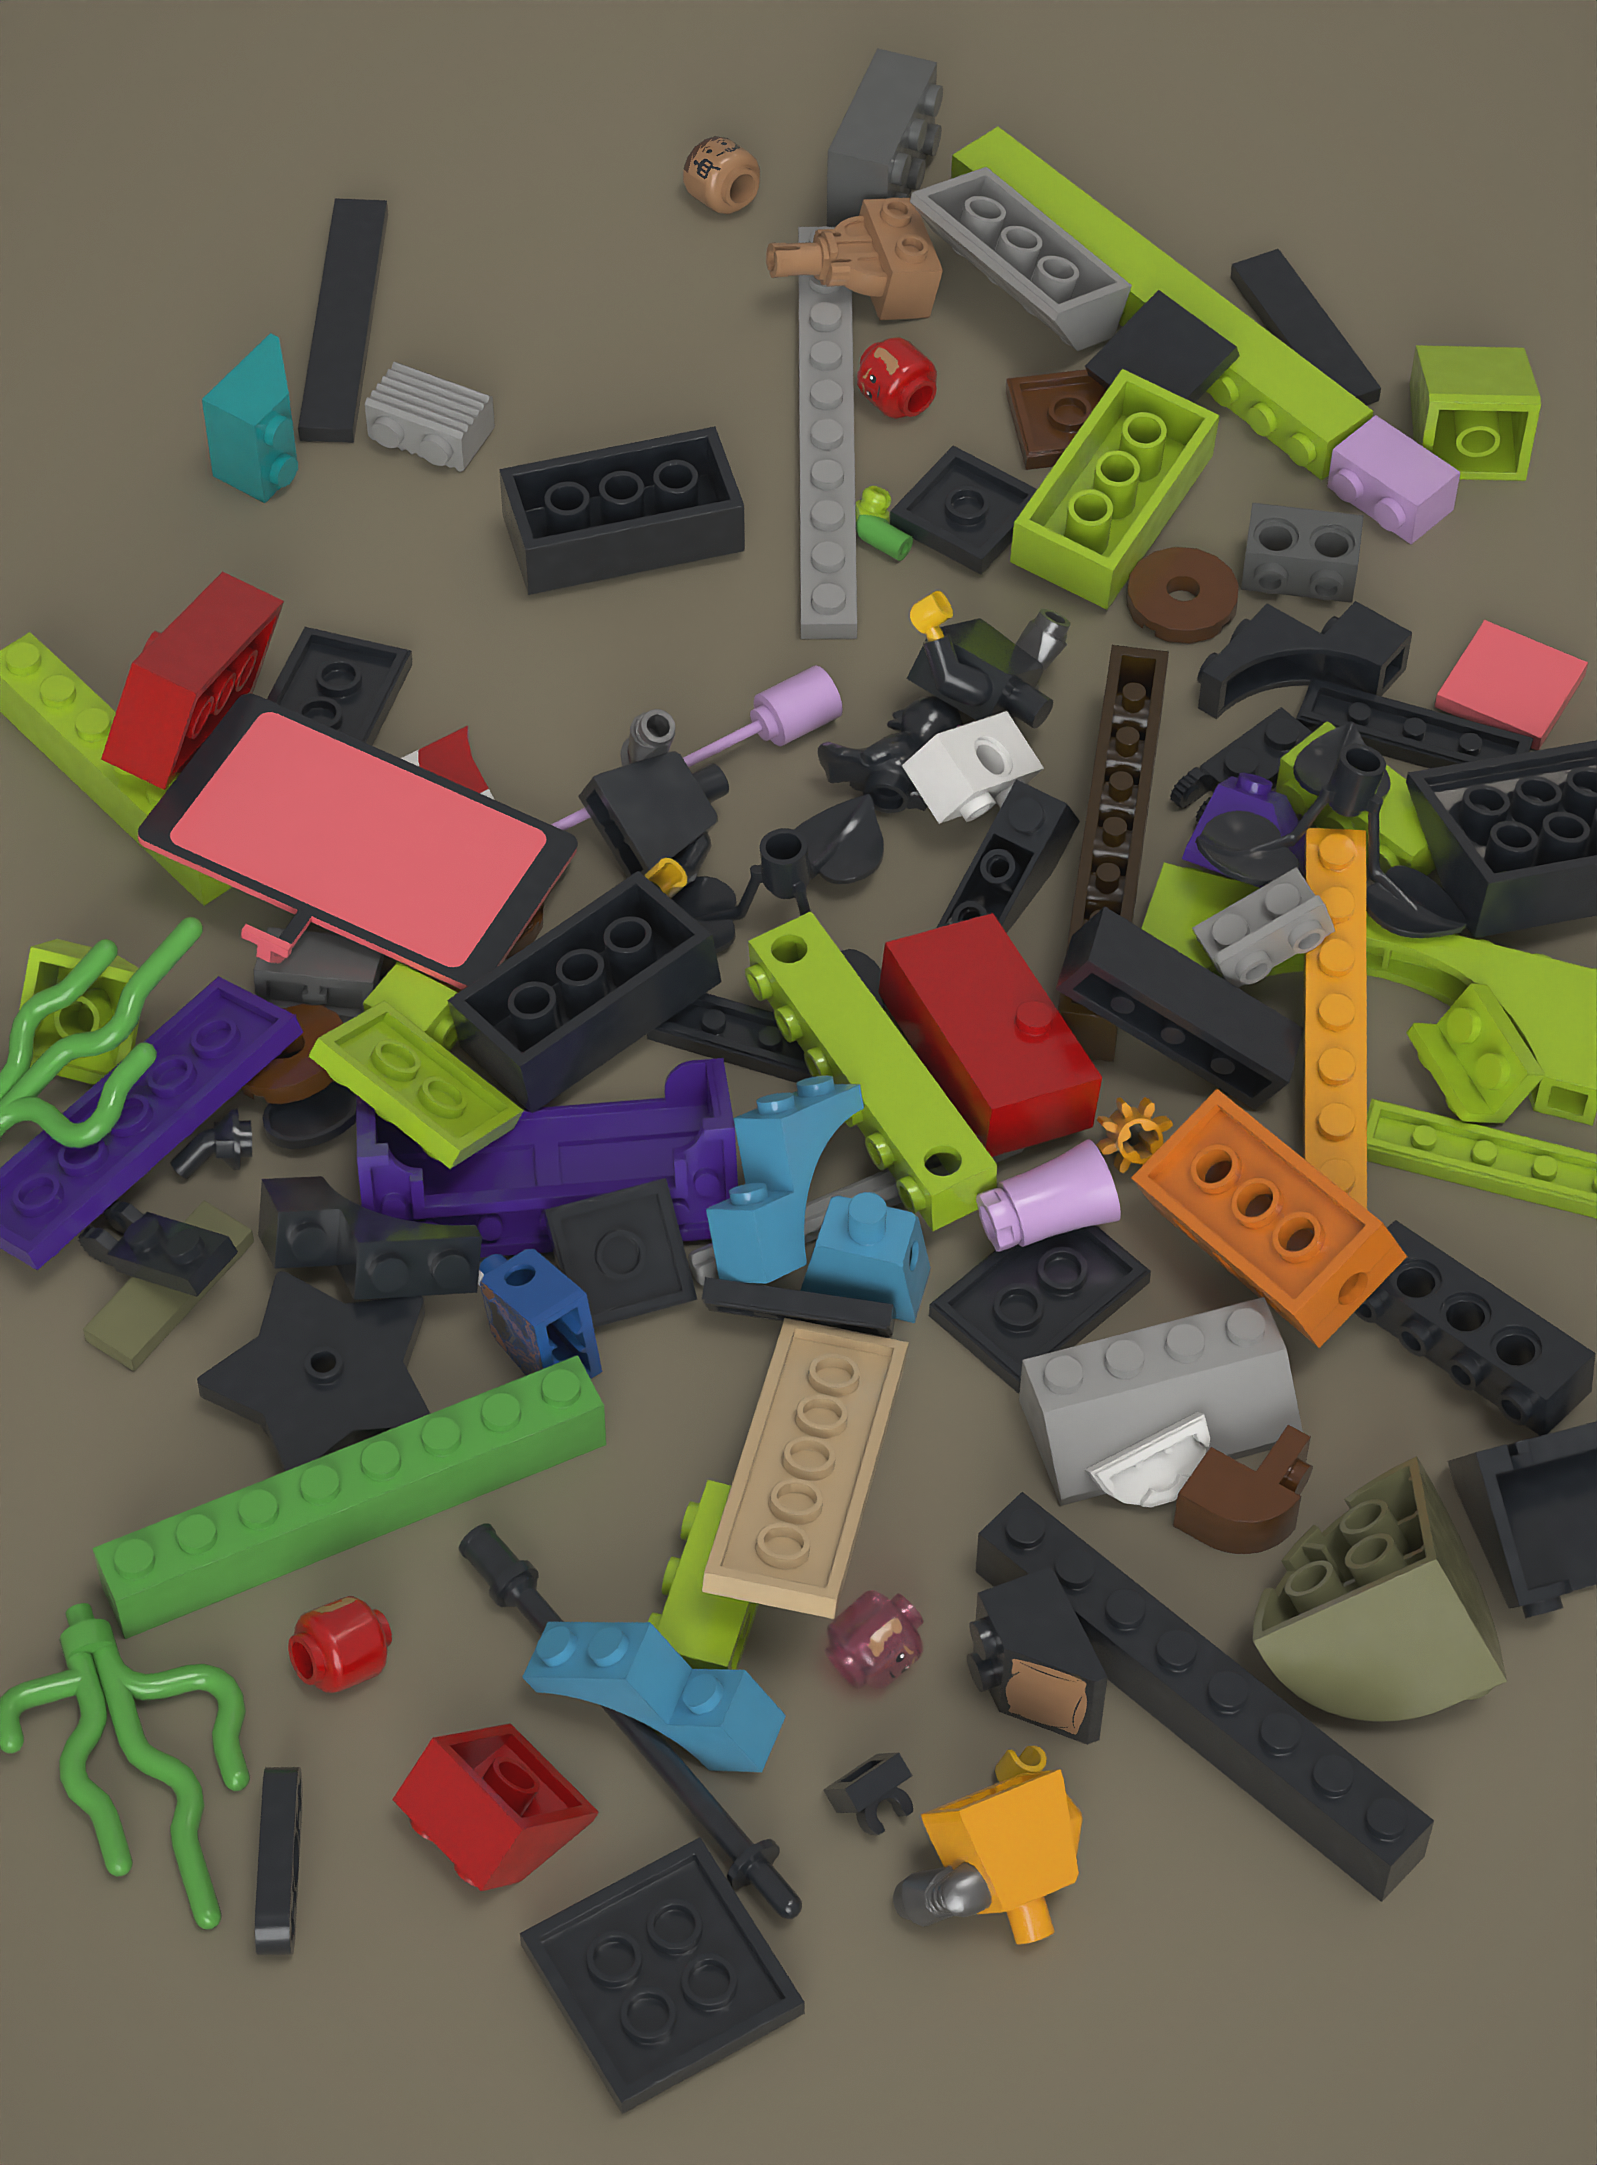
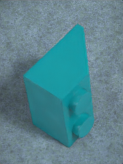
(252, 424)

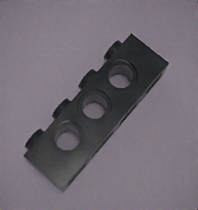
(1480, 1335)

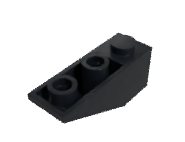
(1014, 857)

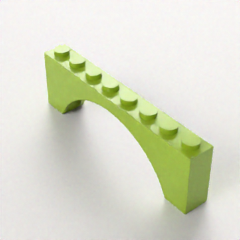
(1543, 997)

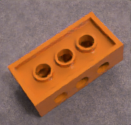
(1269, 1217)

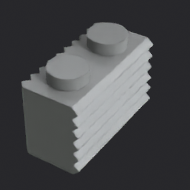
(429, 416)

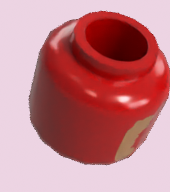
(897, 378)
(340, 1644)

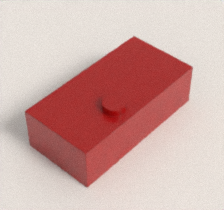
(191, 679)
(989, 1034)

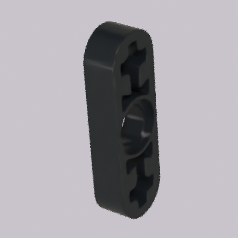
(278, 1861)

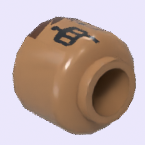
(721, 175)

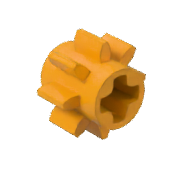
(1118, 1133)

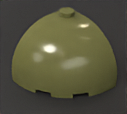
(1381, 1609)

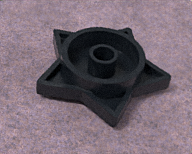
(322, 1371)

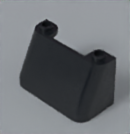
(1535, 1514)

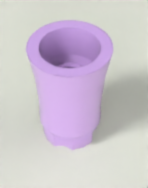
(1050, 1199)

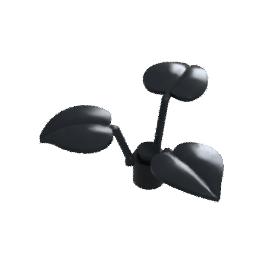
(1351, 780)
(836, 843)

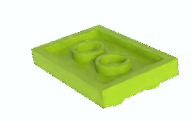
(416, 1084)

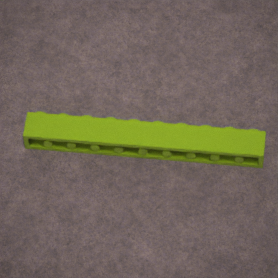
(1269, 381)

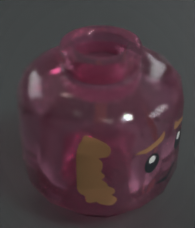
(875, 1639)

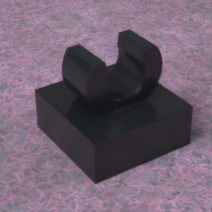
(867, 1786)

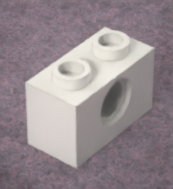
(972, 767)

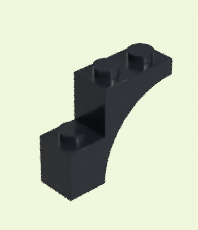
(1280, 651)
(376, 1254)

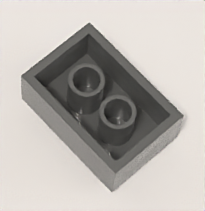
(884, 135)

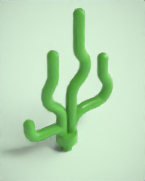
(23, 1083)
(101, 1677)

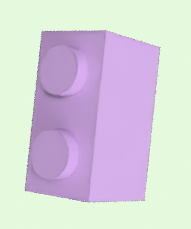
(1393, 479)

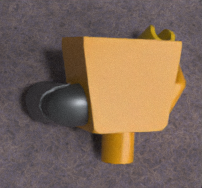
(999, 1850)

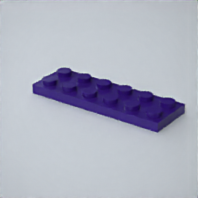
(199, 1065)

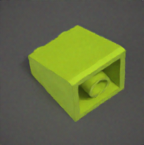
(1476, 409)

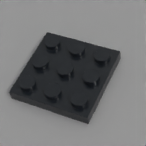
(661, 1974)

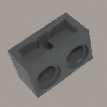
(1302, 552)

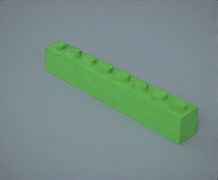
(350, 1496)

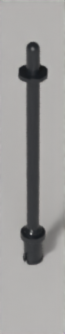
(515, 1585)

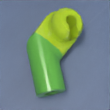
(874, 524)

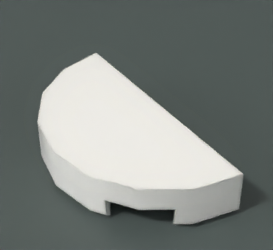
(1155, 1467)

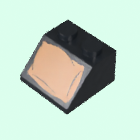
(1037, 1657)

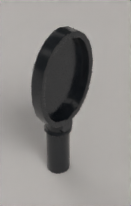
(311, 1120)

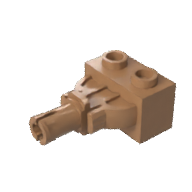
(873, 254)

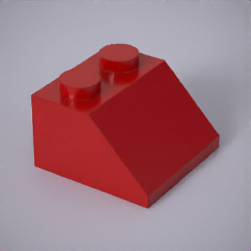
(492, 1804)

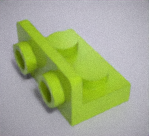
(1477, 1057)

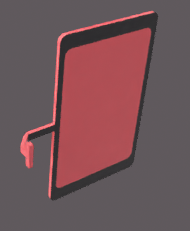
(357, 843)

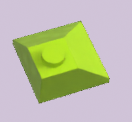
(49, 966)

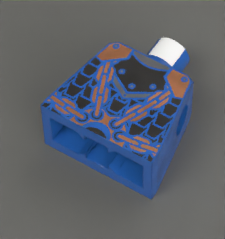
(531, 1298)

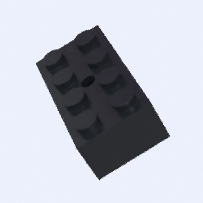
(622, 510)
(585, 991)

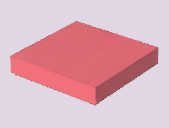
(1511, 683)

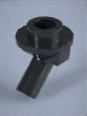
(228, 1139)

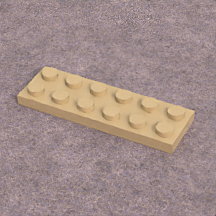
(806, 1469)

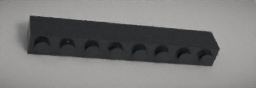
(1216, 1704)

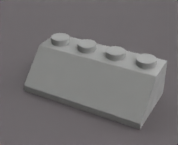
(1026, 255)
(1134, 1384)

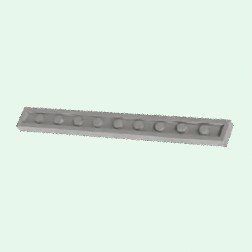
(826, 459)

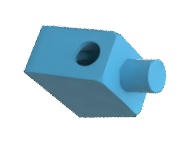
(870, 1255)

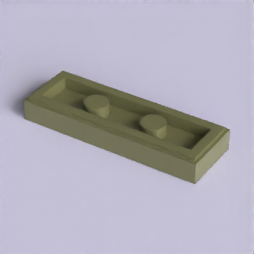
(147, 1312)

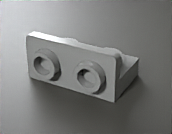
(1265, 929)

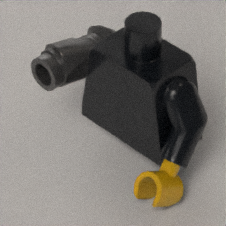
(982, 668)
(655, 807)

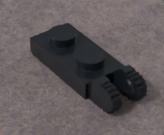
(1252, 753)
(159, 1249)

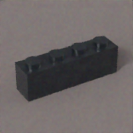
(1179, 1008)

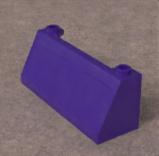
(560, 1159)

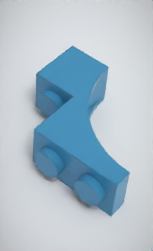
(762, 1223)
(636, 1671)

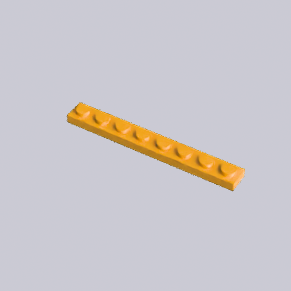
(1337, 1013)

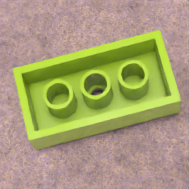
(1114, 489)

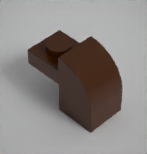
(1242, 1507)

